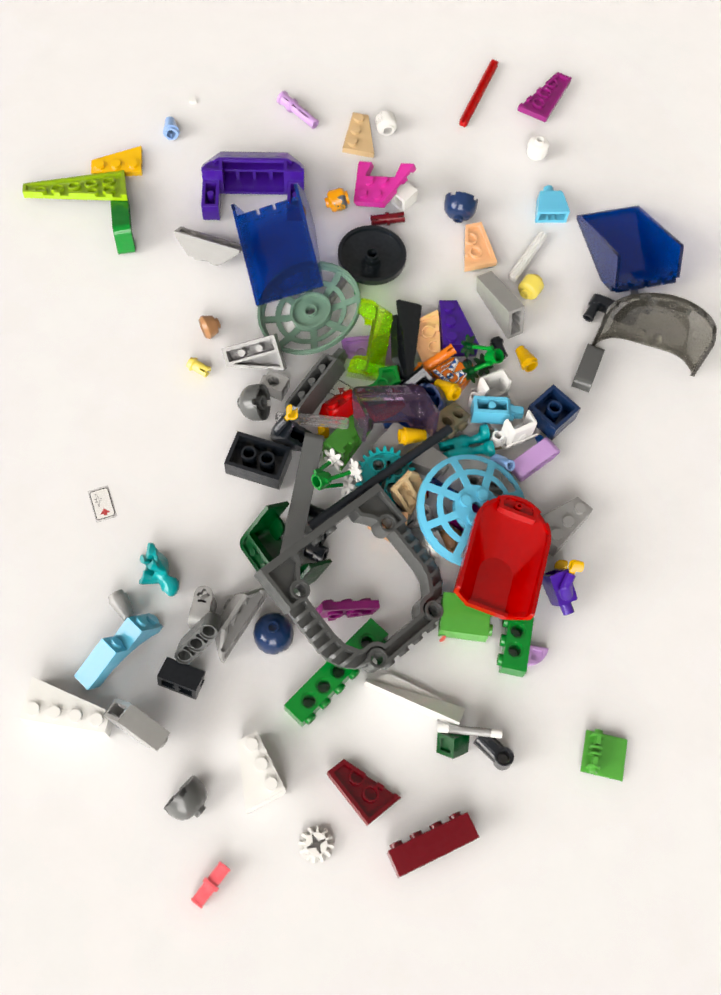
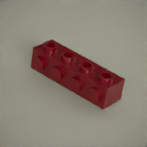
(432, 844)

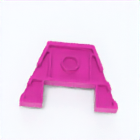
(378, 190)

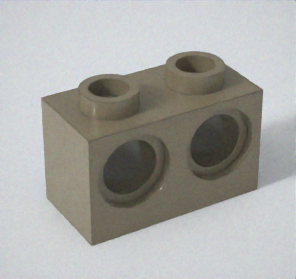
(455, 417)

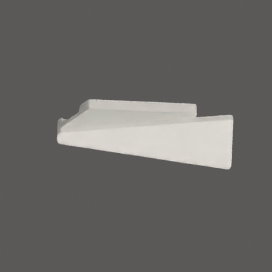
(416, 698)

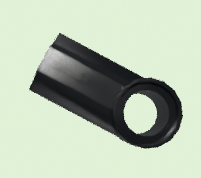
(492, 748)

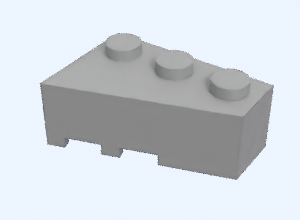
(257, 353)

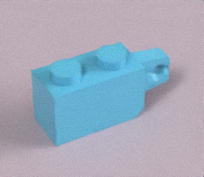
(494, 410)

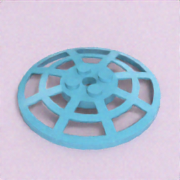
(461, 502)

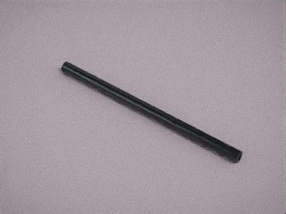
(381, 476)

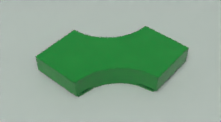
(387, 376)

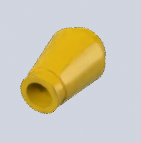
(526, 359)
(451, 390)
(411, 435)

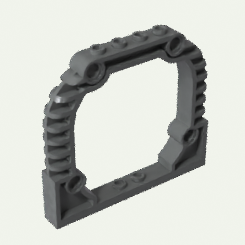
(283, 576)

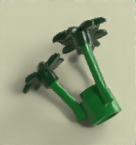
(485, 362)

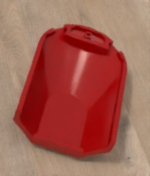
(505, 559)

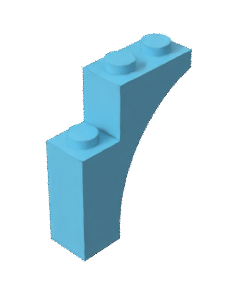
(114, 649)

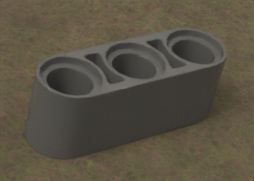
(588, 368)
(198, 638)

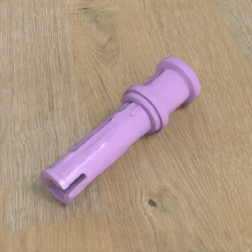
(292, 106)

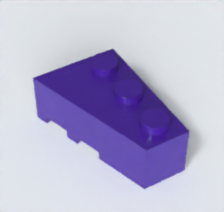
(454, 326)

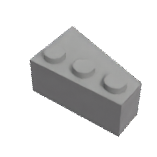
(565, 521)

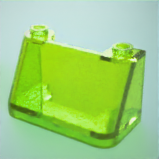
(381, 323)

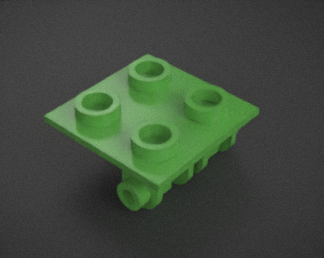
(604, 755)

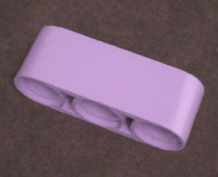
(534, 459)

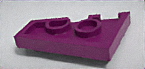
(347, 607)

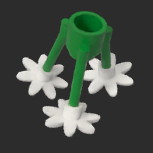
(322, 479)

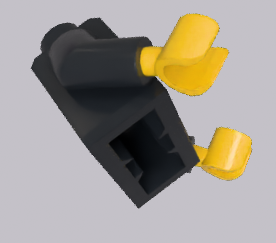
(291, 433)

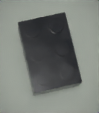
(258, 460)

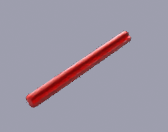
(478, 93)

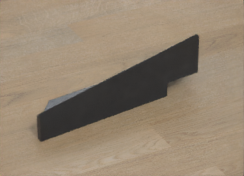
(405, 336)

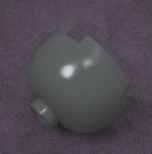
(254, 402)
(188, 800)

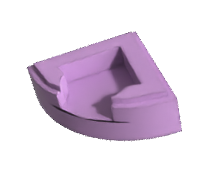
(536, 654)

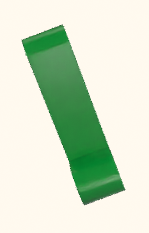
(122, 226)

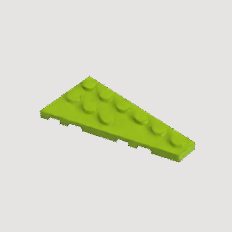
(86, 187)

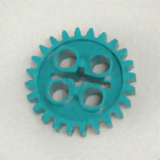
(382, 456)

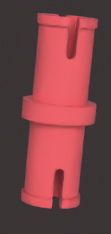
(210, 884)

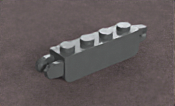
(318, 382)

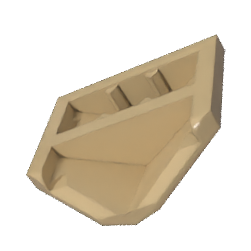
(405, 491)

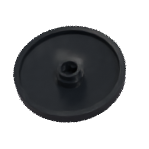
(372, 254)

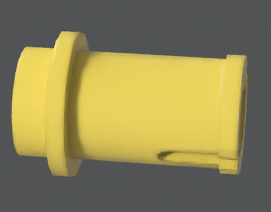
(194, 364)

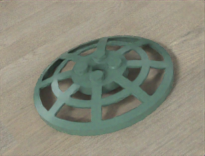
(316, 320)

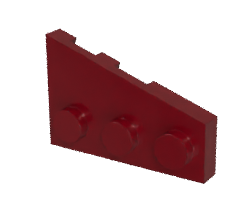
(361, 792)

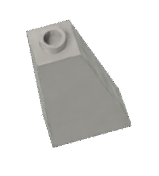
(501, 303)
(422, 463)

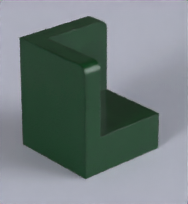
(452, 744)

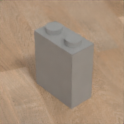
(137, 724)

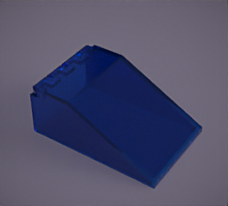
(280, 249)
(631, 249)

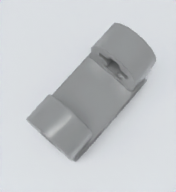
(201, 605)

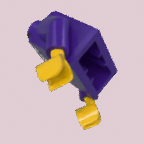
(559, 584)

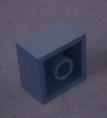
(553, 411)

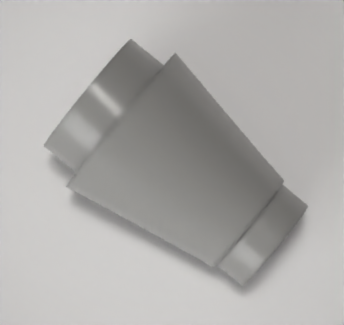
(121, 604)

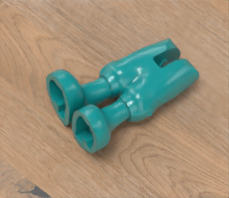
(460, 444)

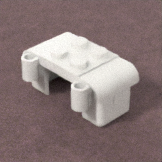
(511, 432)

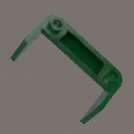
(263, 542)

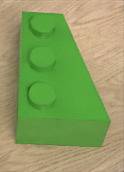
(344, 442)

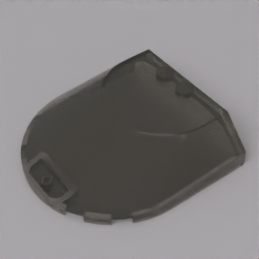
(661, 323)

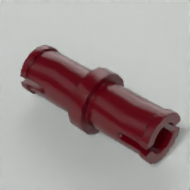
(387, 218)

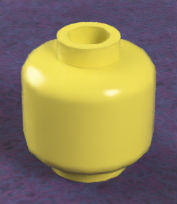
(530, 286)

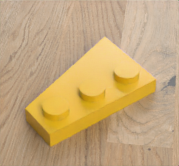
(126, 160)

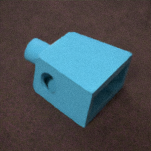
(551, 206)

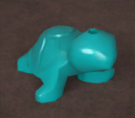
(158, 571)

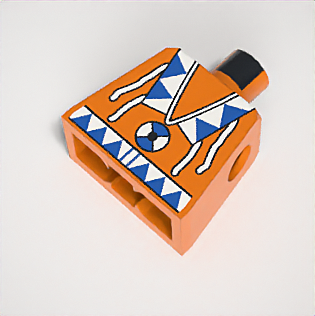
(452, 372)

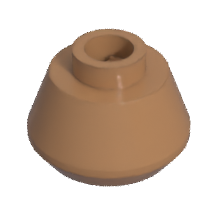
(209, 326)

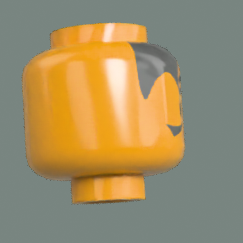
(337, 199)

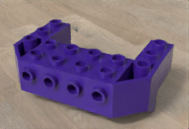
(248, 175)

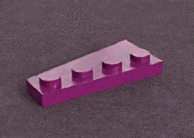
(546, 98)

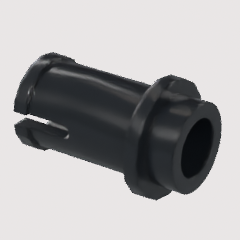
(497, 342)

